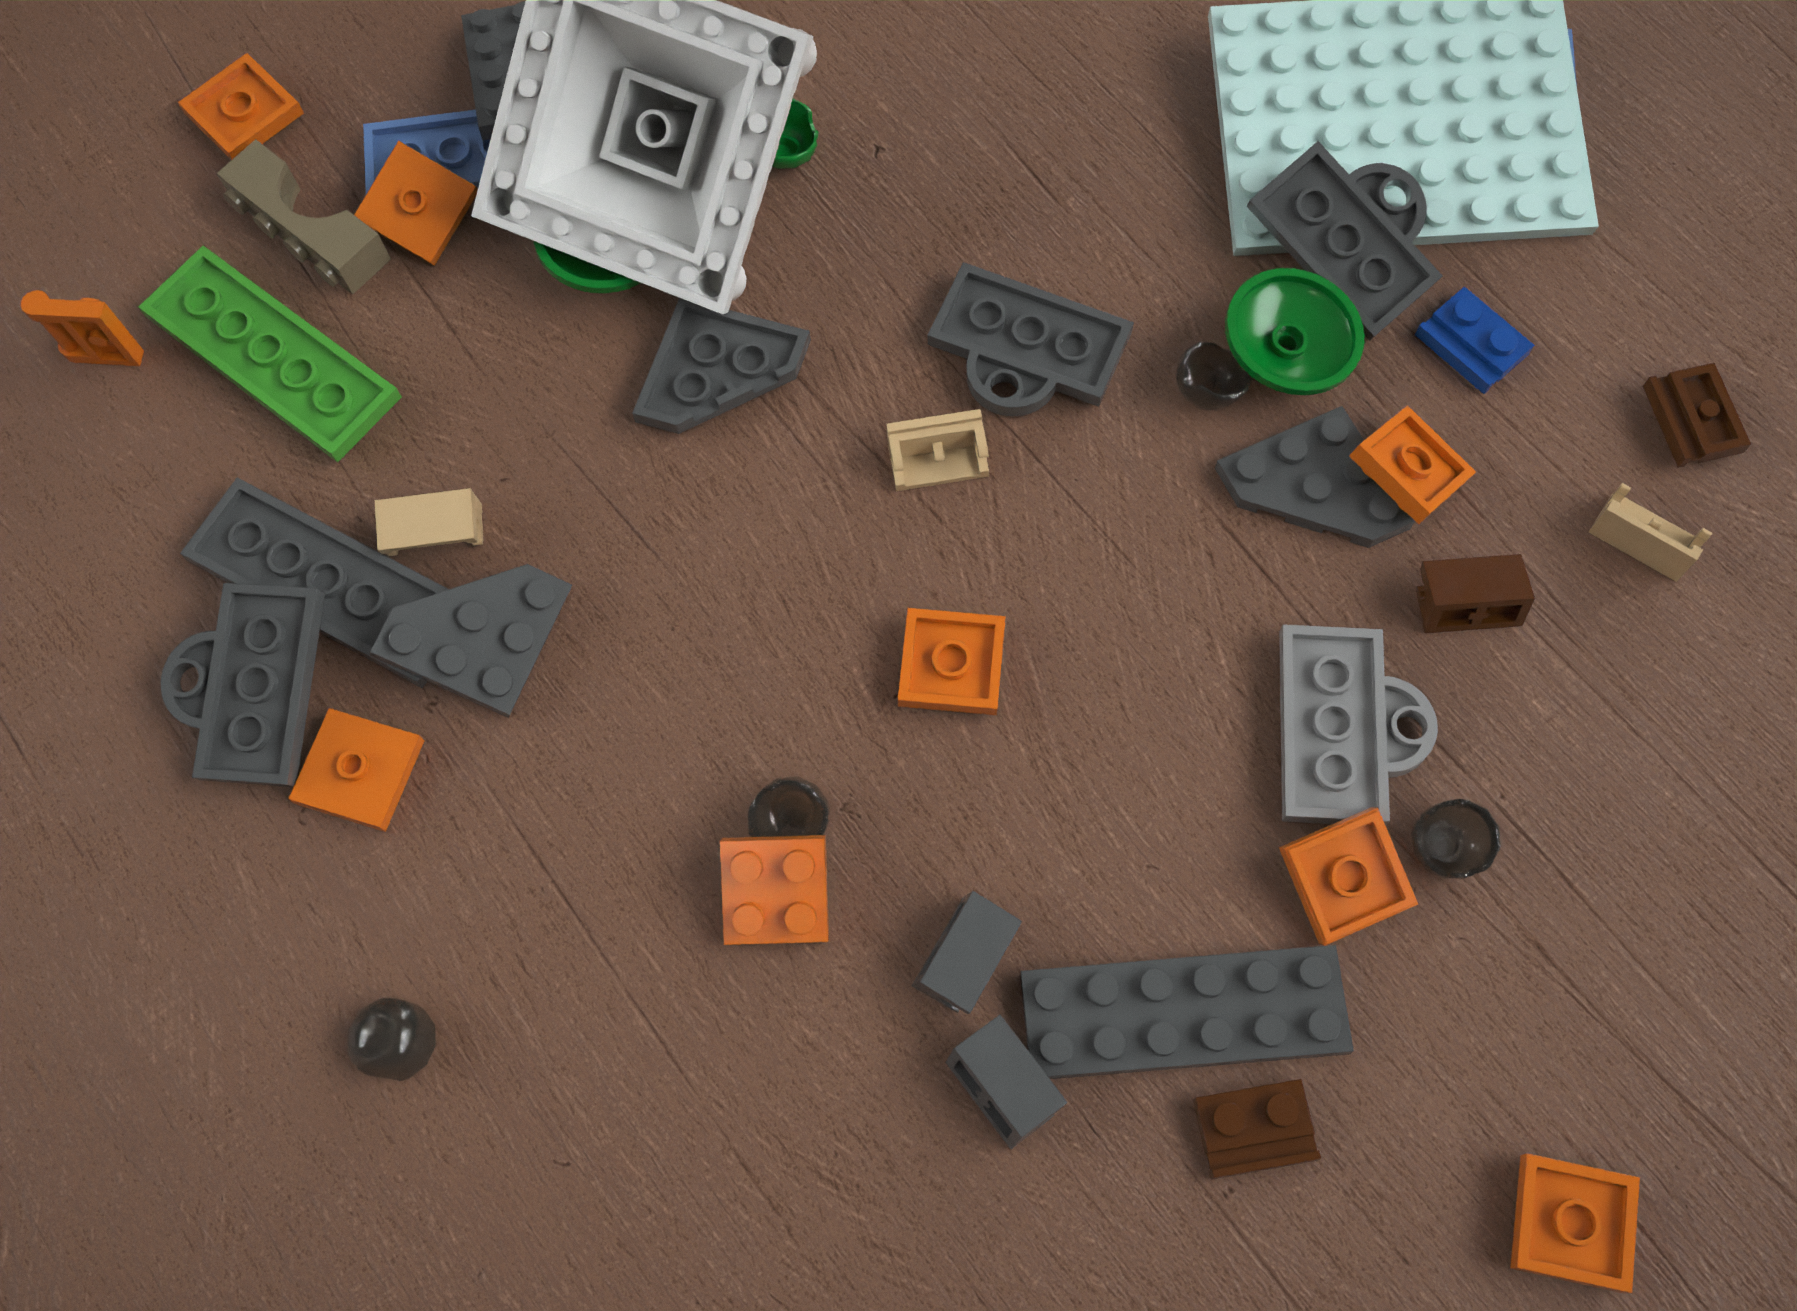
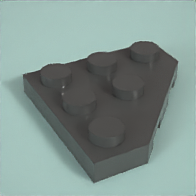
(716, 364)
(1314, 481)
(476, 635)

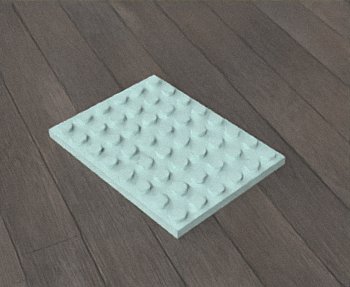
(1447, 89)

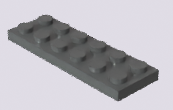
(271, 543)
(1186, 1012)

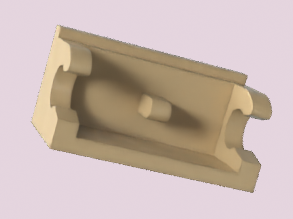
(938, 450)
(428, 520)
(1647, 536)

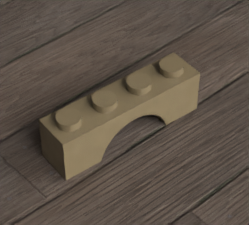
(338, 245)

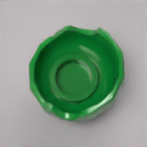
(798, 138)

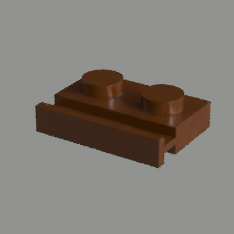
(1696, 415)
(1256, 1129)

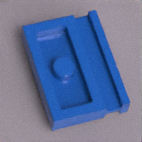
(1474, 340)

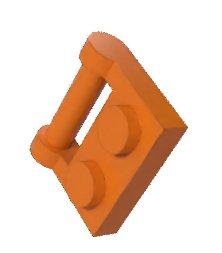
(84, 329)

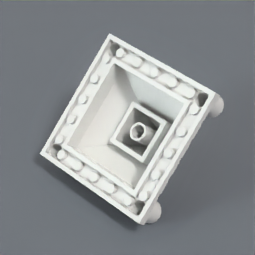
(643, 136)

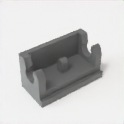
(967, 953)
(1005, 1081)

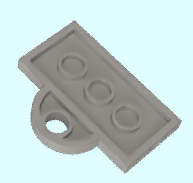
(1343, 724)

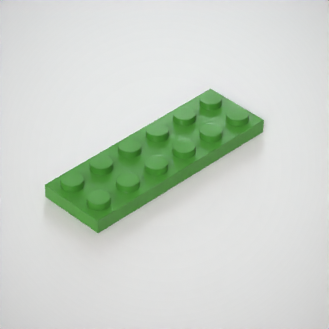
(270, 353)

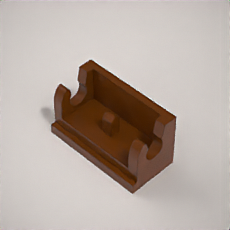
(1474, 593)

